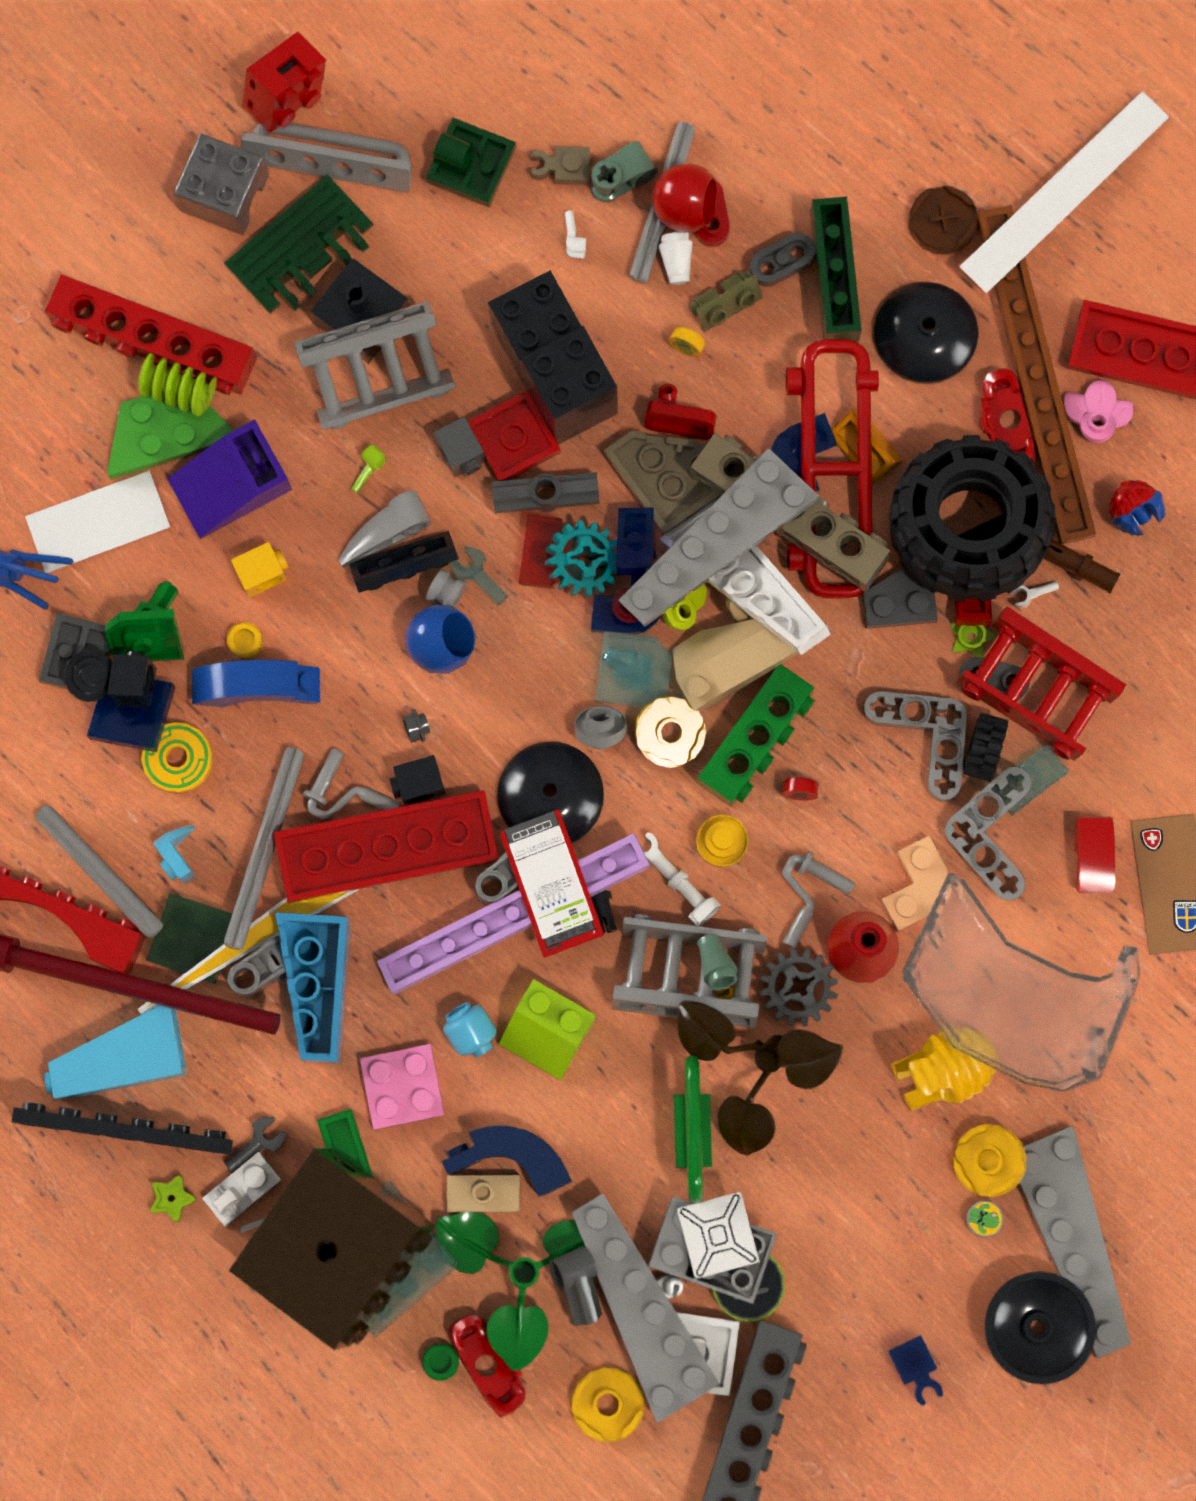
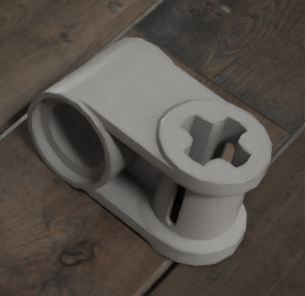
(501, 872)
(262, 966)

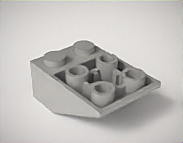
(672, 1257)

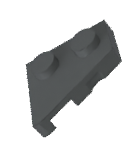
(899, 602)
(68, 638)

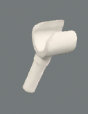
(575, 245)
(1034, 593)

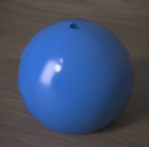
(440, 639)

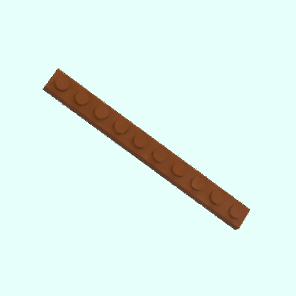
(1040, 392)

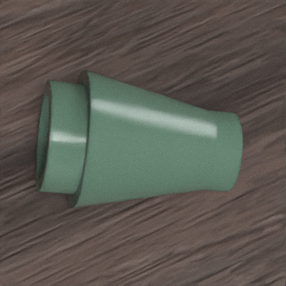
(717, 965)

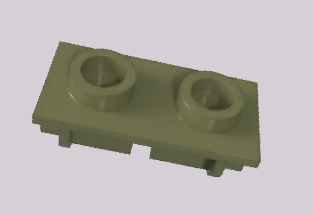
(739, 293)

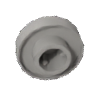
(600, 727)

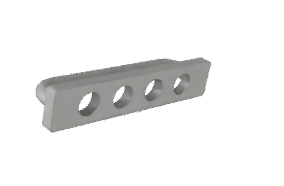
(396, 172)

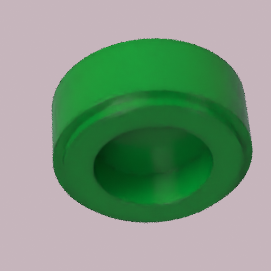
(440, 1361)

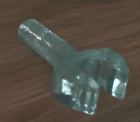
(478, 574)

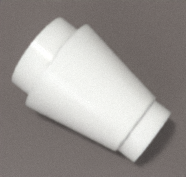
(676, 255)

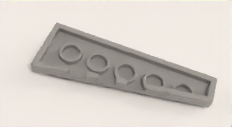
(741, 518)
(1069, 1225)
(654, 1335)

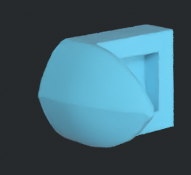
(173, 862)

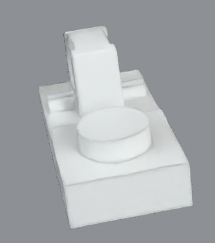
(242, 1189)

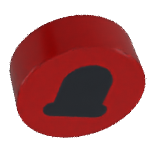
(800, 789)

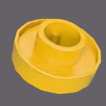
(722, 841)

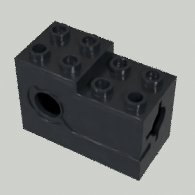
(554, 357)

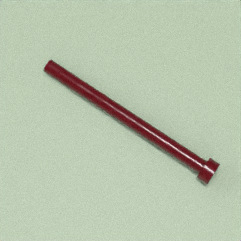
(196, 1003)

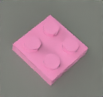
(402, 1087)

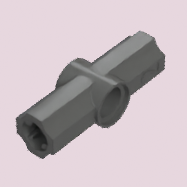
(569, 492)

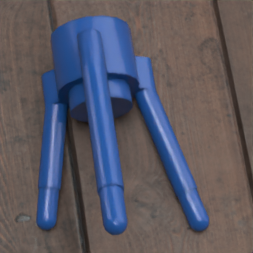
(14, 568)

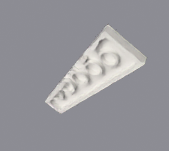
(763, 593)

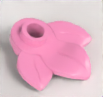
(1098, 406)

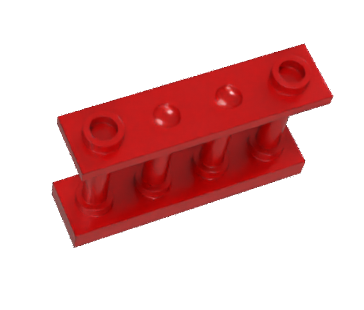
(1071, 668)

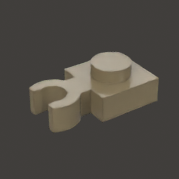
(568, 165)

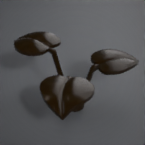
(804, 1054)

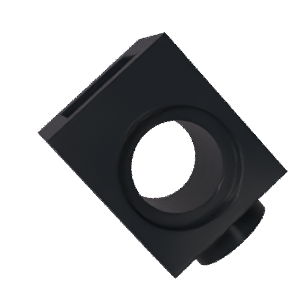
(132, 680)
(417, 781)

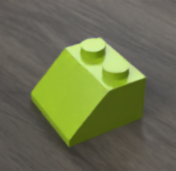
(547, 1029)

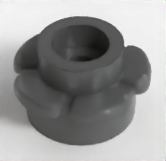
(416, 726)

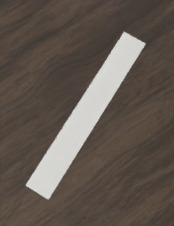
(1064, 192)

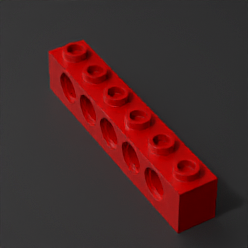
(73, 296)

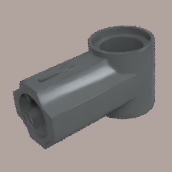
(574, 1277)

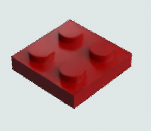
(514, 437)

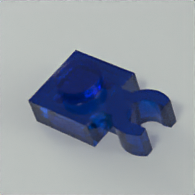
(913, 1364)

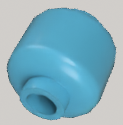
(469, 1030)

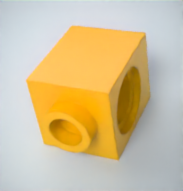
(260, 569)

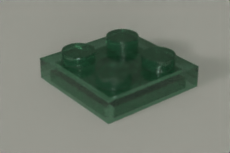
(188, 935)

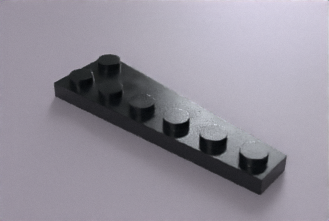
(106, 1125)

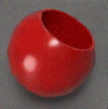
(685, 197)

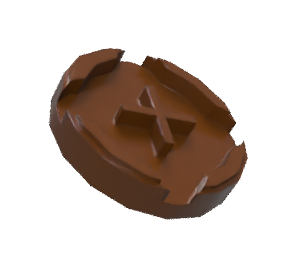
(943, 220)

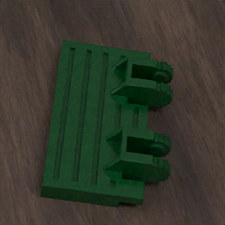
(299, 243)

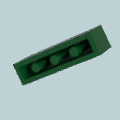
(835, 269)

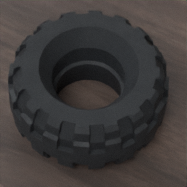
(960, 565)

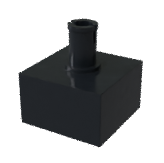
(354, 298)

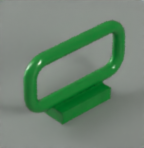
(693, 1130)

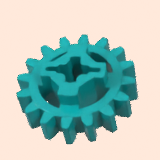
(582, 545)

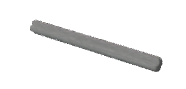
(263, 849)

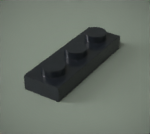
(403, 562)

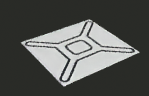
(718, 1235)

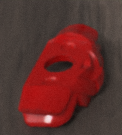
(1000, 395)
(503, 1388)

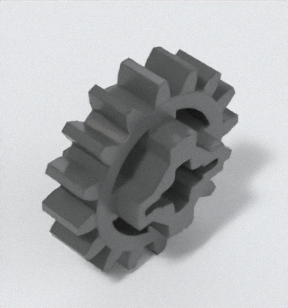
(790, 973)

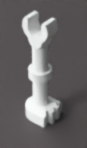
(678, 881)

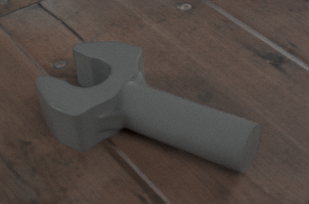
(256, 1144)

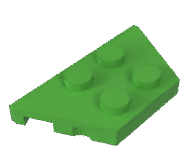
(158, 434)

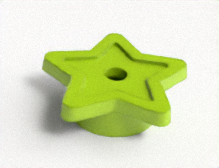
(976, 645)
(175, 1188)

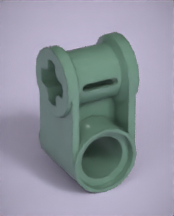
(626, 168)

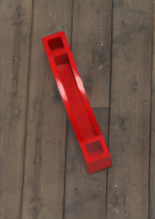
(104, 940)

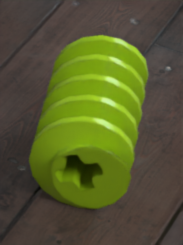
(175, 387)

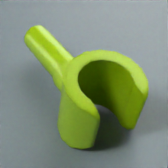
(375, 460)

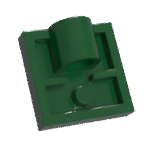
(470, 161)

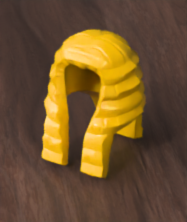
(941, 1074)

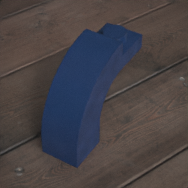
(525, 1148)

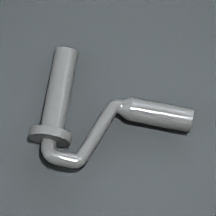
(316, 795)
(806, 913)

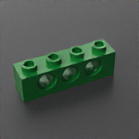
(781, 686)

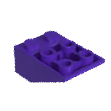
(229, 480)

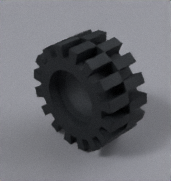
(985, 747)

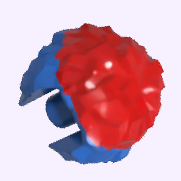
(1134, 505)

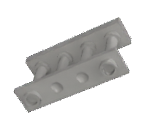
(381, 332)
(665, 1001)

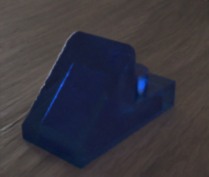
(635, 541)

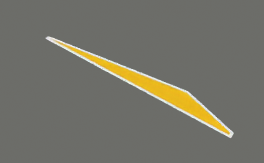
(259, 932)

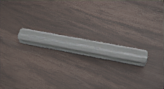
(654, 226)
(99, 871)

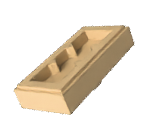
(483, 1193)

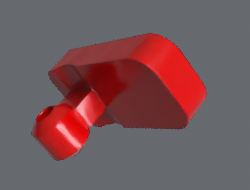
(678, 419)

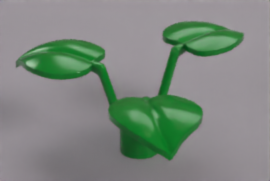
(512, 1331)

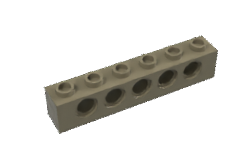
(857, 569)

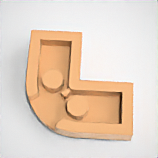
(927, 876)

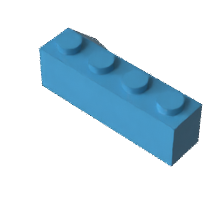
(316, 972)

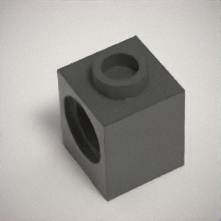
(460, 447)

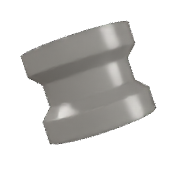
(446, 589)

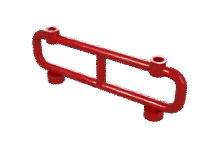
(801, 382)

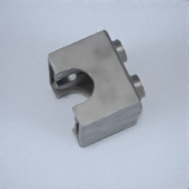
(220, 183)

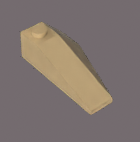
(726, 660)

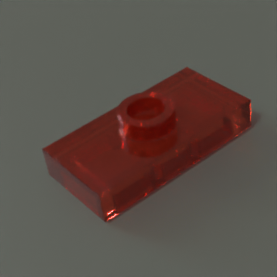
(538, 537)

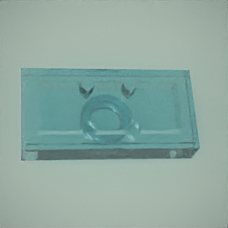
(1044, 770)

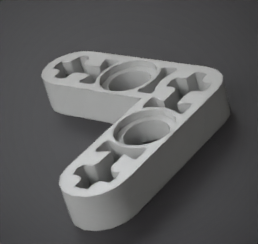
(940, 732)
(979, 824)

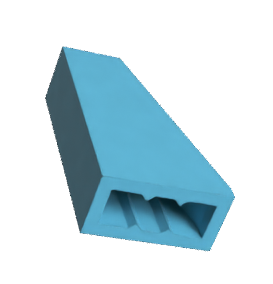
(127, 1056)

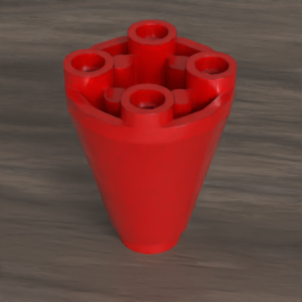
(853, 958)

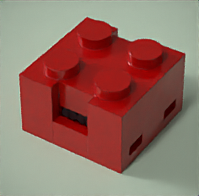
(284, 82)

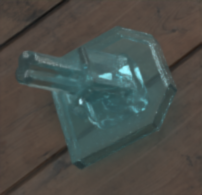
(632, 670)

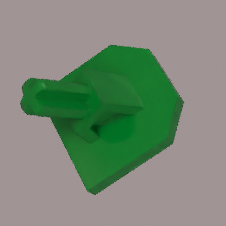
(148, 628)

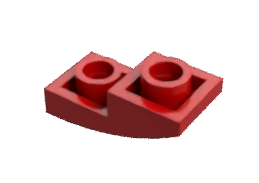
(1095, 854)

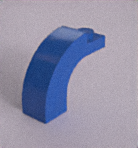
(255, 681)

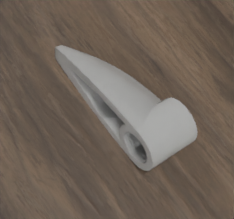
(395, 523)

